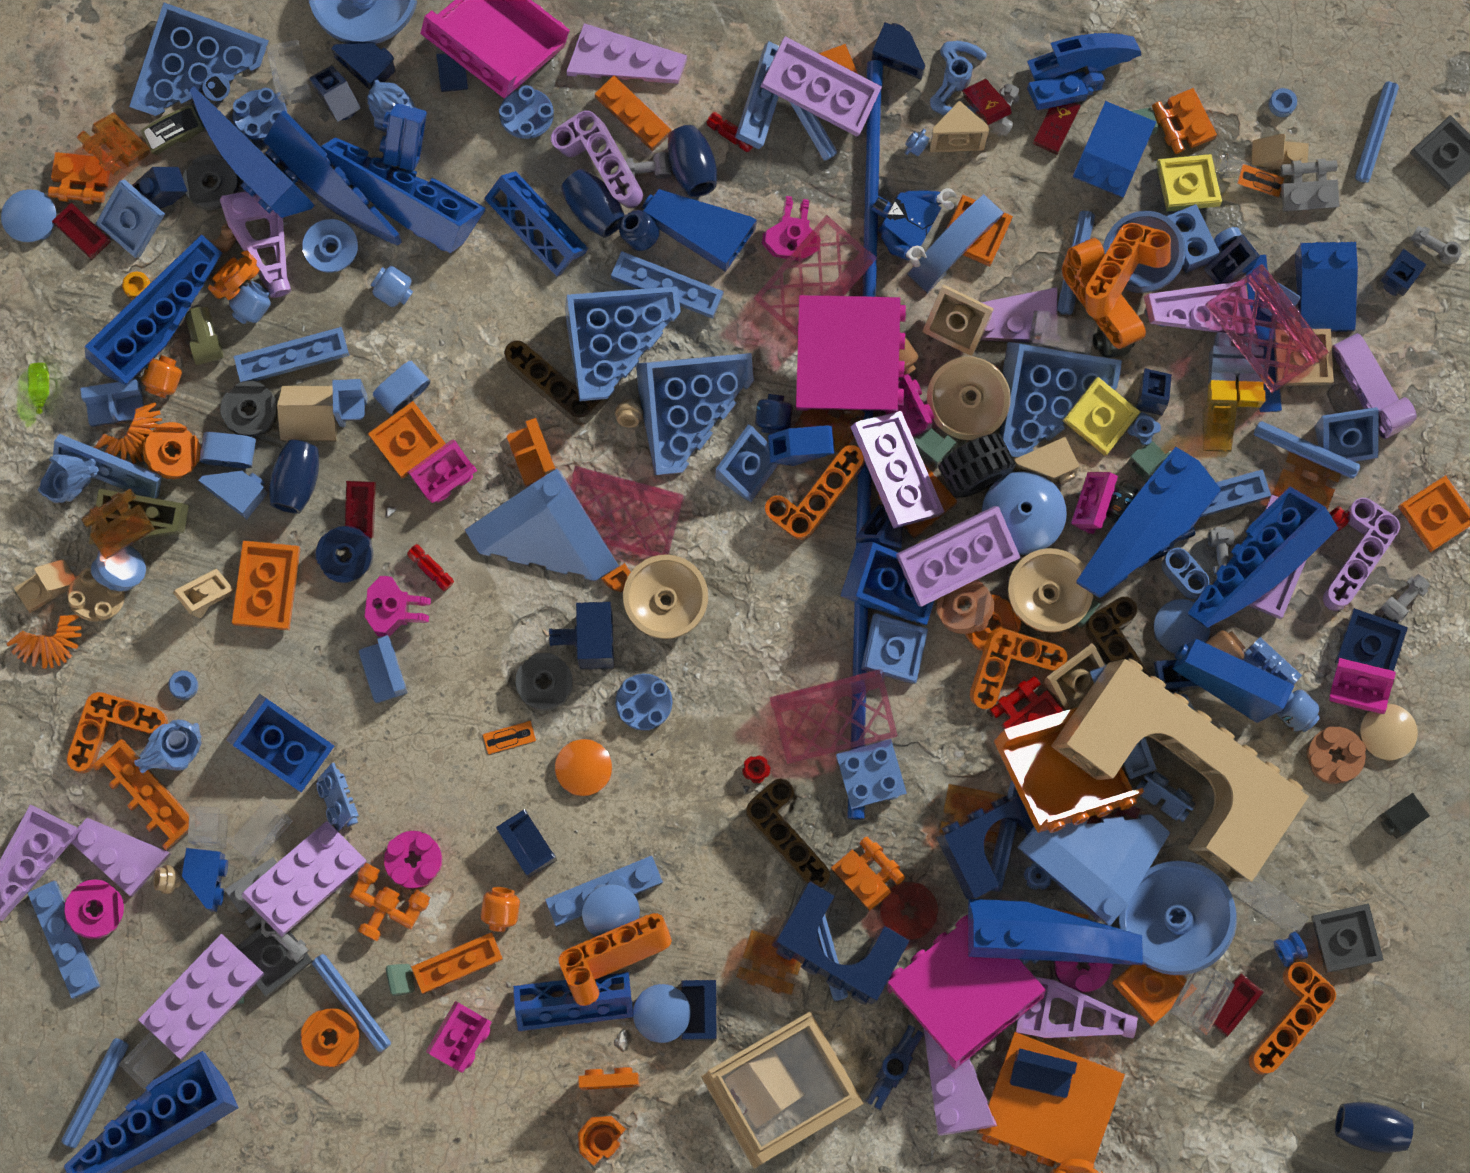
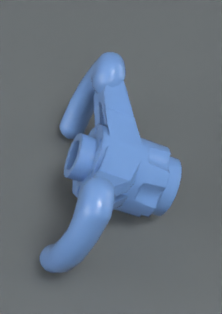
(957, 73)

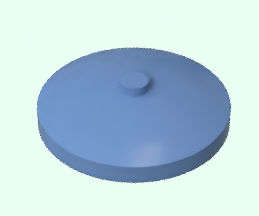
(362, 19)
(1182, 917)

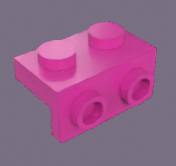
(915, 413)
(442, 472)
(1362, 686)
(459, 1037)

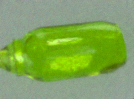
(38, 384)

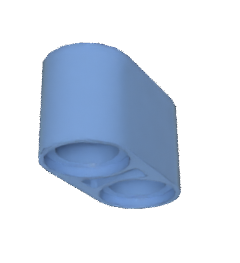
(401, 388)
(227, 450)
(1190, 570)

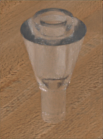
(1230, 166)

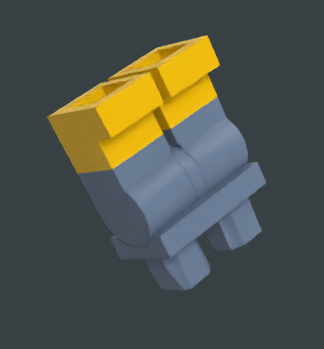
(1232, 375)

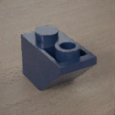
(161, 185)

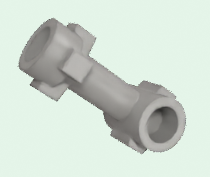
(1003, 126)
(659, 165)
(1448, 252)
(1221, 538)
(1395, 609)
(295, 949)

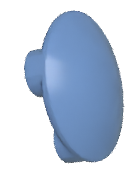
(256, 113)
(526, 113)
(28, 216)
(1176, 627)
(644, 701)
(609, 908)
(661, 1013)

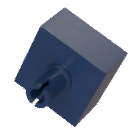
(590, 636)

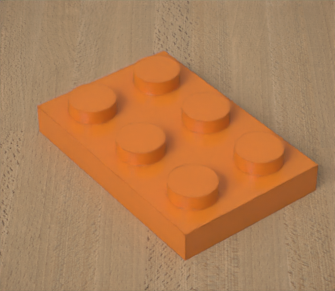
(266, 585)

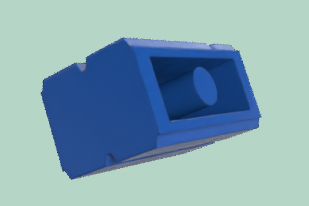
(403, 137)

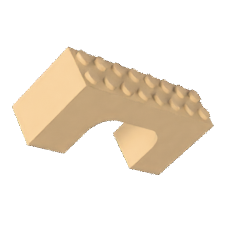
(1250, 796)

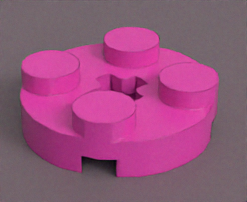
(399, 849)
(105, 897)
(1082, 980)

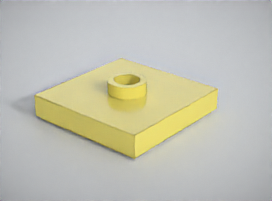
(1189, 182)
(1101, 416)

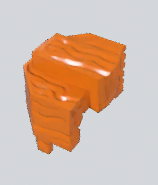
(599, 1138)

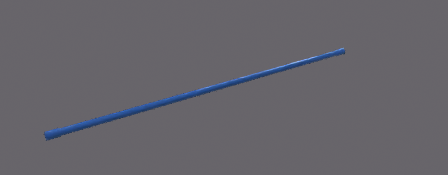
(860, 638)

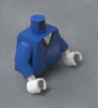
(910, 220)

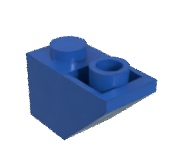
(800, 445)
(204, 873)

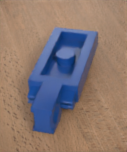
(1064, 89)

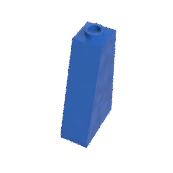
(701, 227)
(1233, 680)

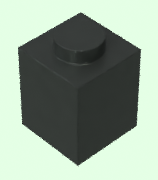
(1403, 816)

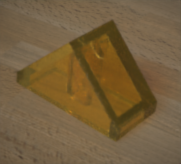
(1219, 425)

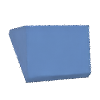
(1350, 433)
(746, 464)

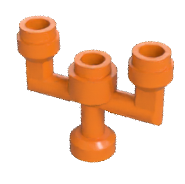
(385, 903)

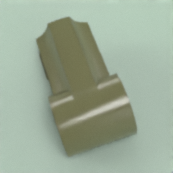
(204, 344)

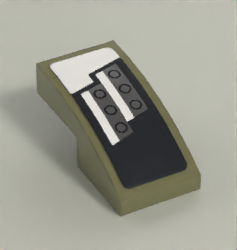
(174, 127)

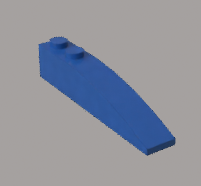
(250, 164)
(309, 166)
(421, 206)
(153, 316)
(1156, 516)
(1273, 550)
(1046, 934)
(162, 1117)

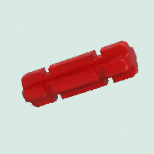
(727, 130)
(430, 567)

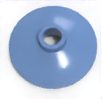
(325, 234)

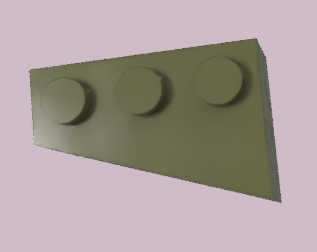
(165, 515)

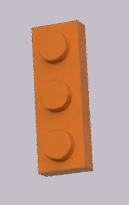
(633, 113)
(457, 963)

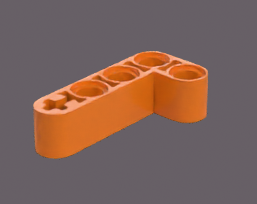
(1130, 247)
(1122, 324)
(820, 489)
(612, 952)
(1288, 1022)

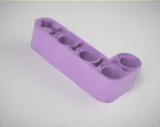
(605, 160)
(1372, 386)
(1358, 559)

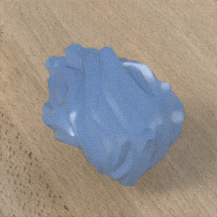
(383, 98)
(66, 478)
(171, 746)

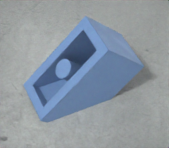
(236, 490)

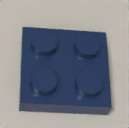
(1372, 640)

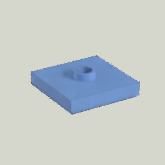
(130, 218)
(894, 648)

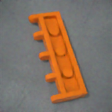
(146, 791)

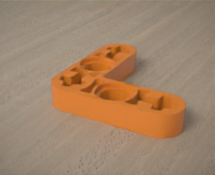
(1010, 650)
(102, 720)

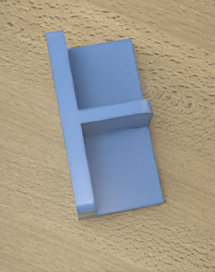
(348, 400)
(112, 402)

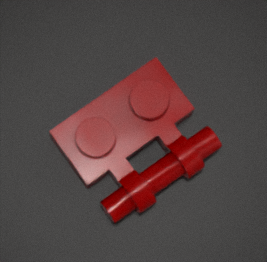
(1037, 708)

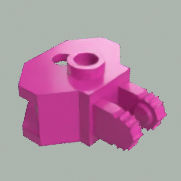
(789, 231)
(394, 607)

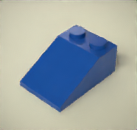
(1114, 149)
(1327, 284)
(880, 584)
(280, 743)

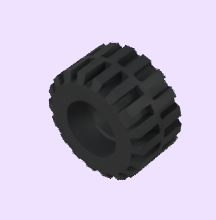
(976, 465)

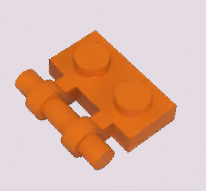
(1191, 118)
(81, 170)
(861, 879)

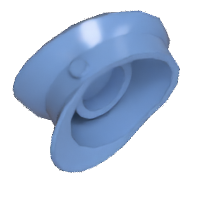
(119, 571)

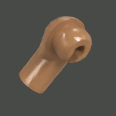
(225, 239)

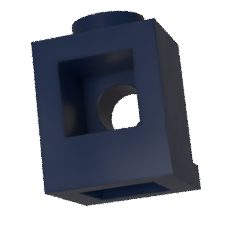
(1408, 267)

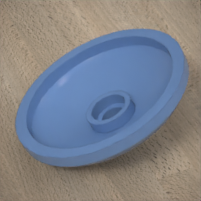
(1147, 278)
(1047, 515)

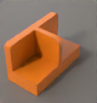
(531, 452)

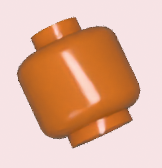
(161, 376)
(500, 908)

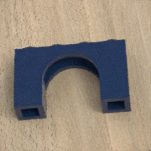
(965, 844)
(800, 941)

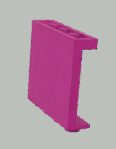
(496, 39)
(850, 353)
(964, 997)

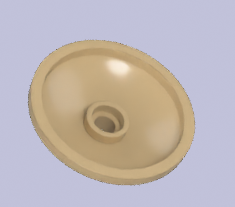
(953, 408)
(1051, 571)
(659, 578)

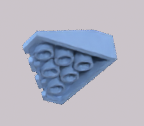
(185, 52)
(613, 331)
(1044, 389)
(685, 401)
(546, 529)
(1098, 861)

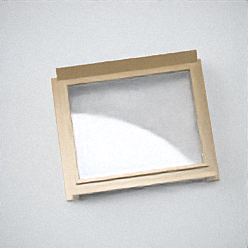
(781, 1089)

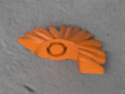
(135, 437)
(48, 646)

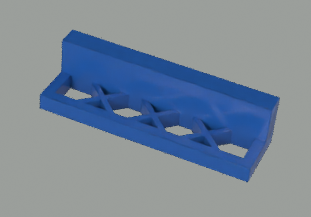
(539, 214)
(551, 1011)

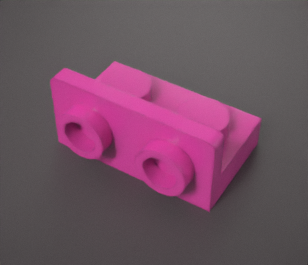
(1094, 501)

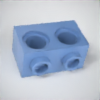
(1197, 237)

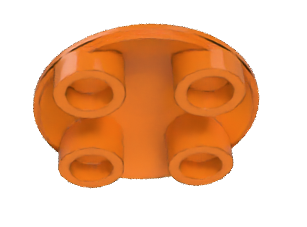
(583, 767)

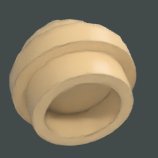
(629, 413)
(167, 879)

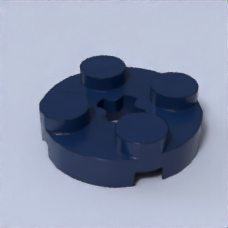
(330, 561)

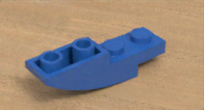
(1091, 50)

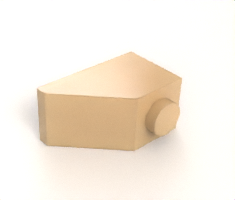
(1051, 461)

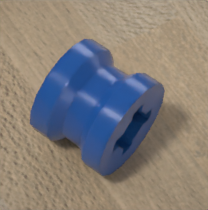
(1290, 949)

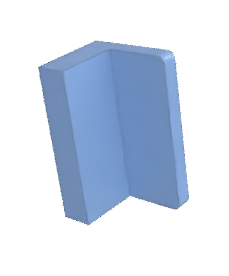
(382, 670)

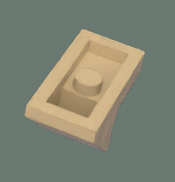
(1275, 151)
(46, 585)
(203, 592)

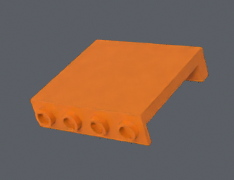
(1051, 784)
(1050, 1124)

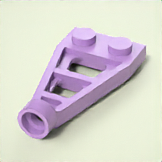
(243, 208)
(1037, 1024)

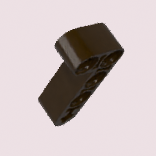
(550, 381)
(1113, 632)
(792, 839)

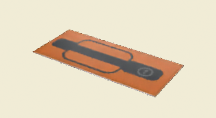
(1260, 180)
(509, 737)

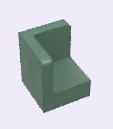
(934, 447)
(1147, 460)

